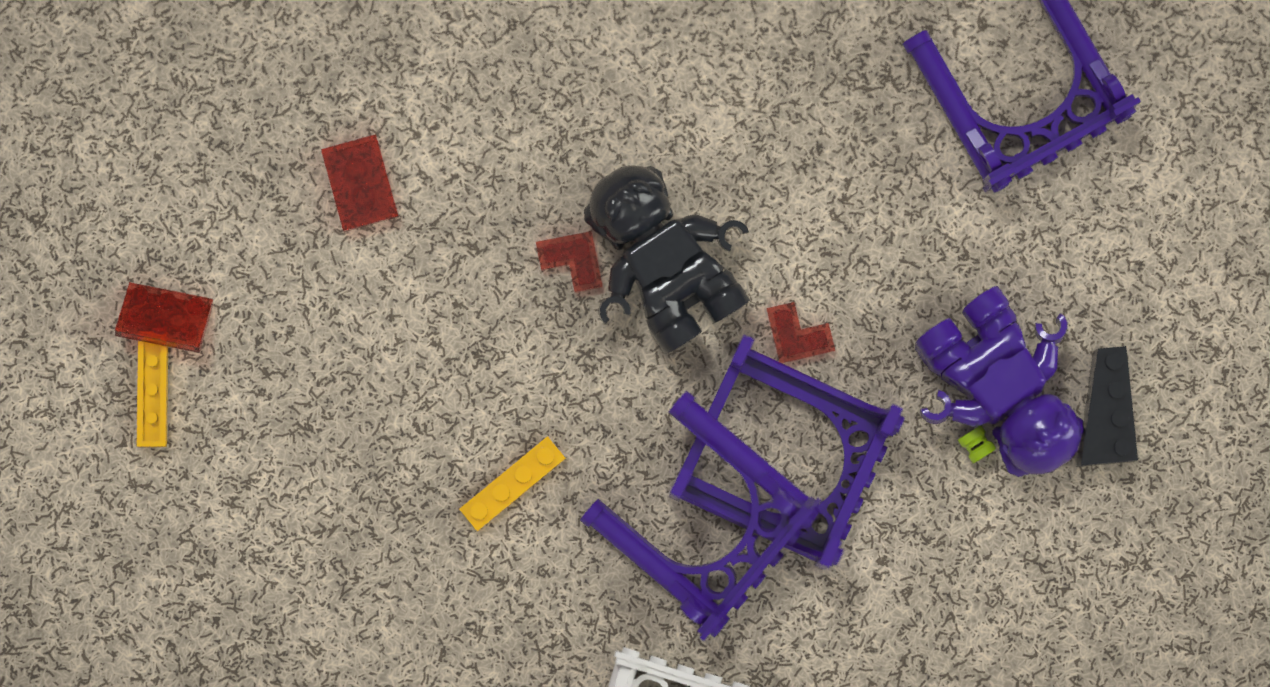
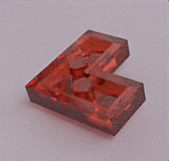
(578, 253)
(792, 341)

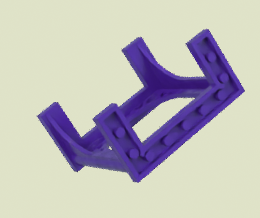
(873, 420)

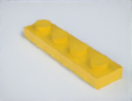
(152, 395)
(512, 483)

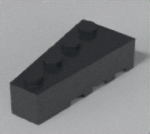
(1108, 411)

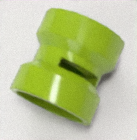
(973, 438)

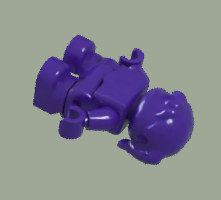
(1002, 383)

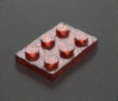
(359, 183)
(164, 317)

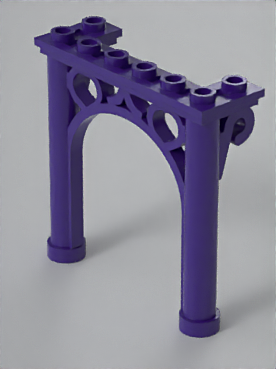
(968, 123)
(786, 498)

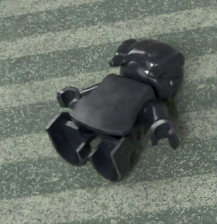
(664, 258)

